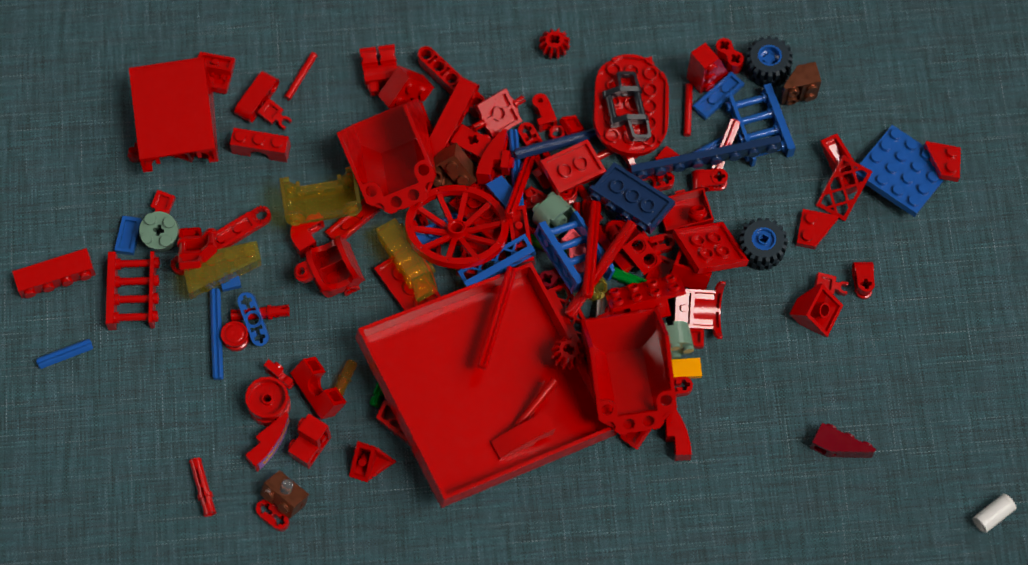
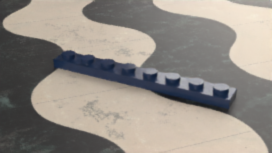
(711, 156)

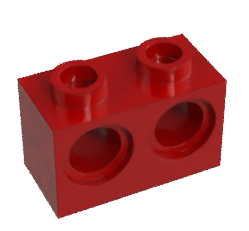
(638, 252)

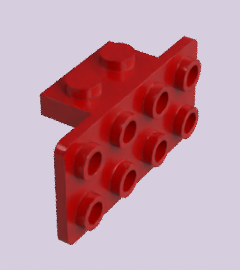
(646, 295)

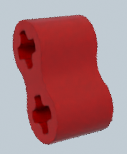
(728, 55)

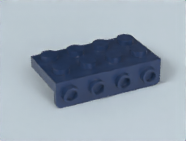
(631, 198)

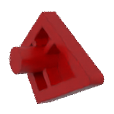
(532, 197)

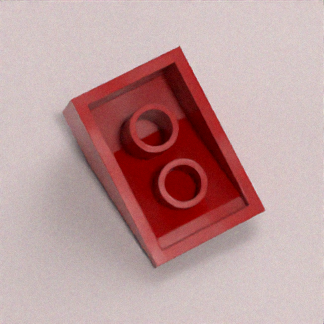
(688, 275)

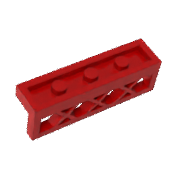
(558, 303)

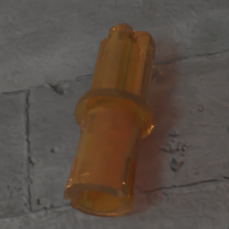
(345, 376)

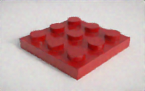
(710, 247)

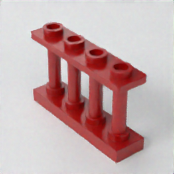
(115, 281)

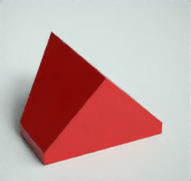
(369, 462)

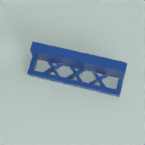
(500, 266)

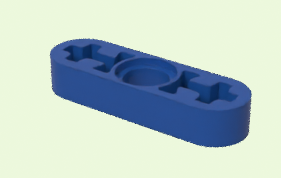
(245, 316)

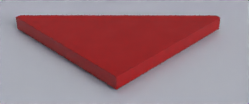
(474, 205)

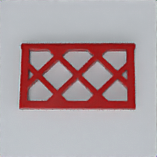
(860, 185)

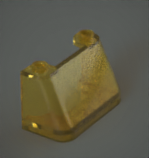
(320, 200)

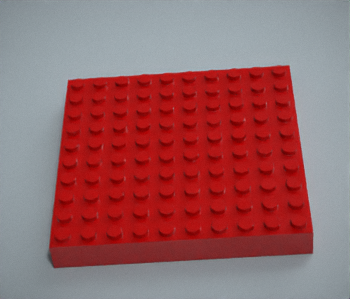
(455, 409)

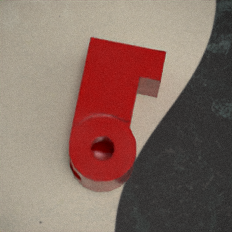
(542, 107)

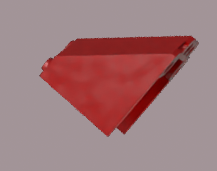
(391, 157)
(630, 369)

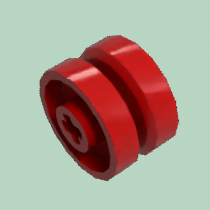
(269, 390)

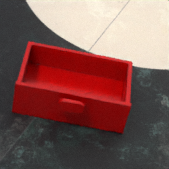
(678, 215)

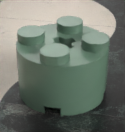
(553, 211)
(152, 224)
(680, 339)

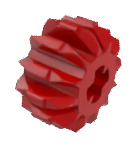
(554, 43)
(567, 353)

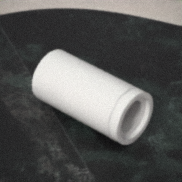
(994, 513)

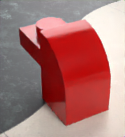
(302, 236)

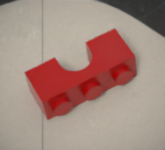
(273, 145)
(308, 378)

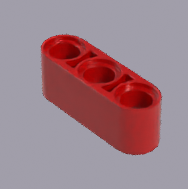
(256, 96)

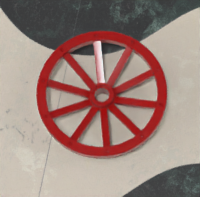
(457, 230)

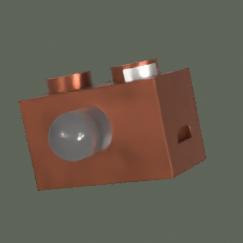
(285, 494)

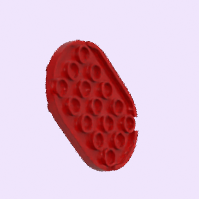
(654, 98)

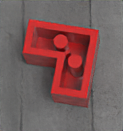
(403, 86)
(310, 442)

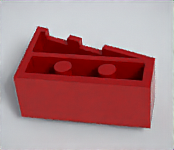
(705, 68)

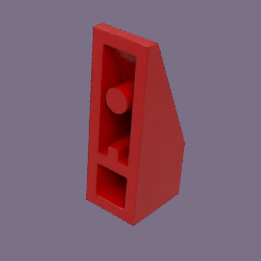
(518, 226)

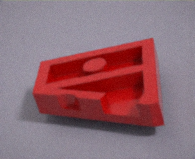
(945, 160)

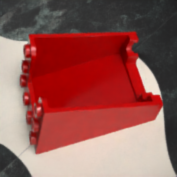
(173, 110)

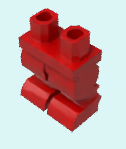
(374, 74)

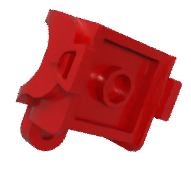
(331, 268)

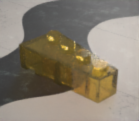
(222, 267)
(413, 267)

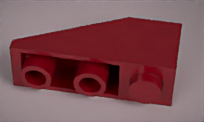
(835, 443)

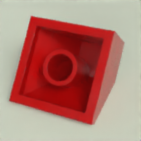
(817, 310)

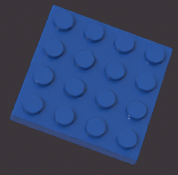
(901, 171)

